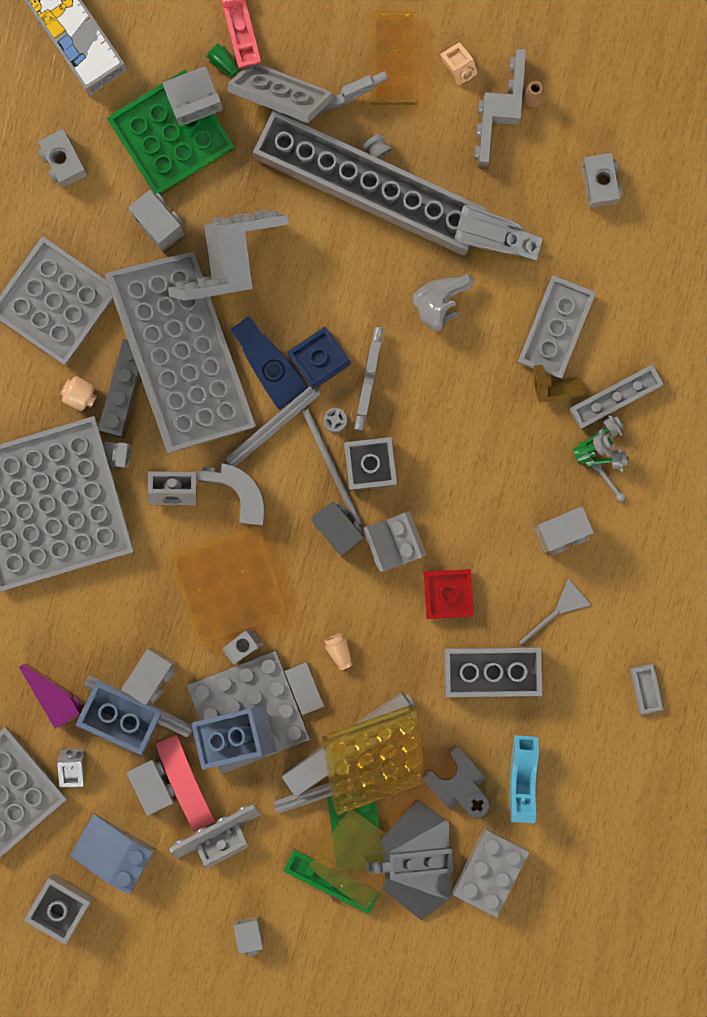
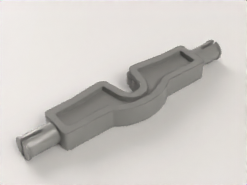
(352, 91)
(369, 379)

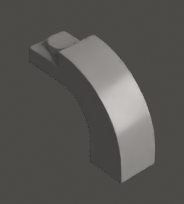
(250, 496)

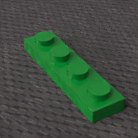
(298, 867)

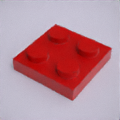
(448, 594)

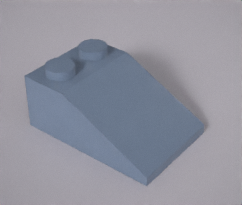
(233, 737)
(112, 853)

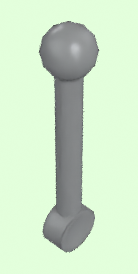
(619, 496)

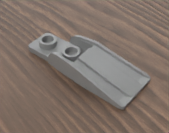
(495, 234)

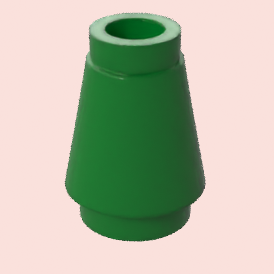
(223, 60)

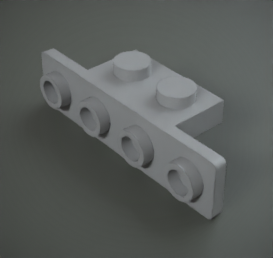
(218, 840)

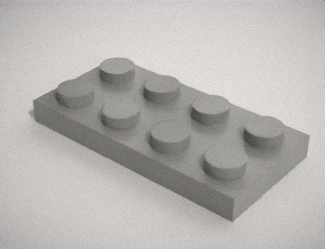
(280, 92)
(556, 326)

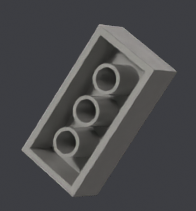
(492, 672)

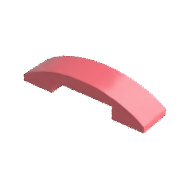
(241, 33)
(184, 783)

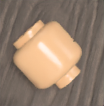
(78, 393)

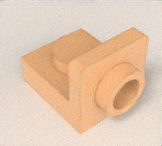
(459, 63)

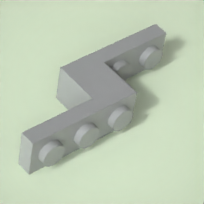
(500, 108)

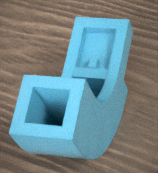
(523, 779)

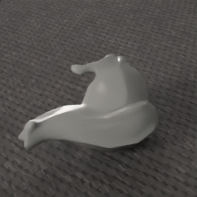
(434, 301)

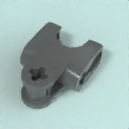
(461, 787)

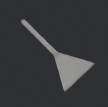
(569, 600)

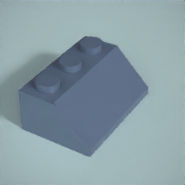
(119, 719)

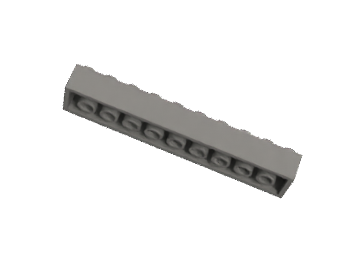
(362, 180)

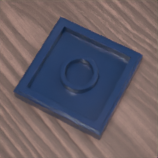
(319, 358)

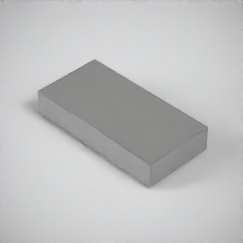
(304, 688)
(646, 689)

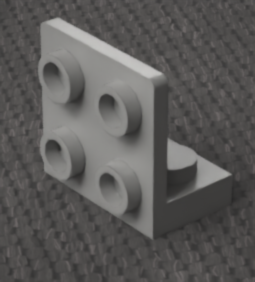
(192, 96)
(394, 541)

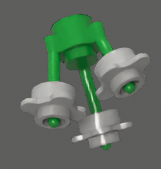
(603, 444)

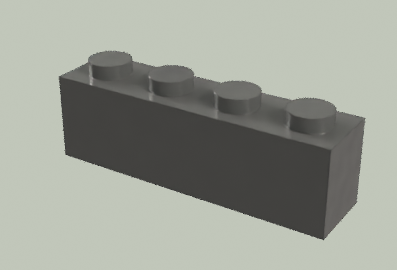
(121, 394)

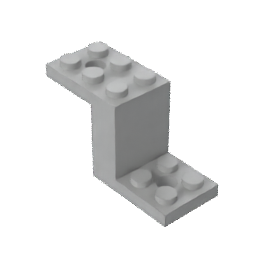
(227, 255)

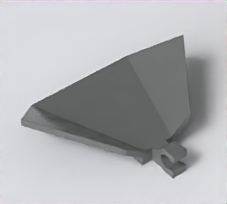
(417, 861)

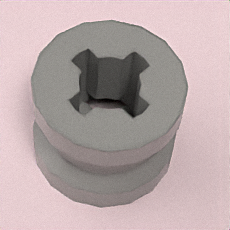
(377, 146)
(336, 416)

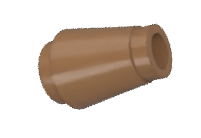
(531, 98)

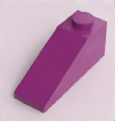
(55, 699)

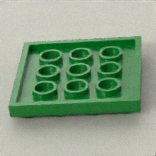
(161, 147)

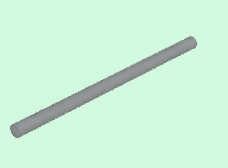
(331, 466)

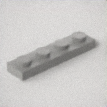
(616, 396)

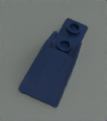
(268, 364)

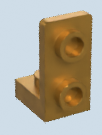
(553, 390)

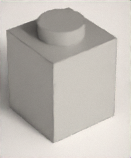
(248, 936)

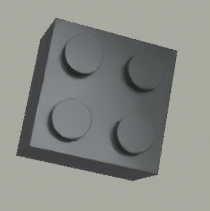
(337, 528)

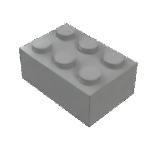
(490, 872)

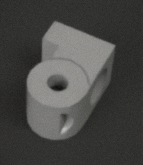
(242, 646)

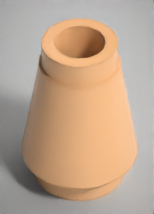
(339, 651)

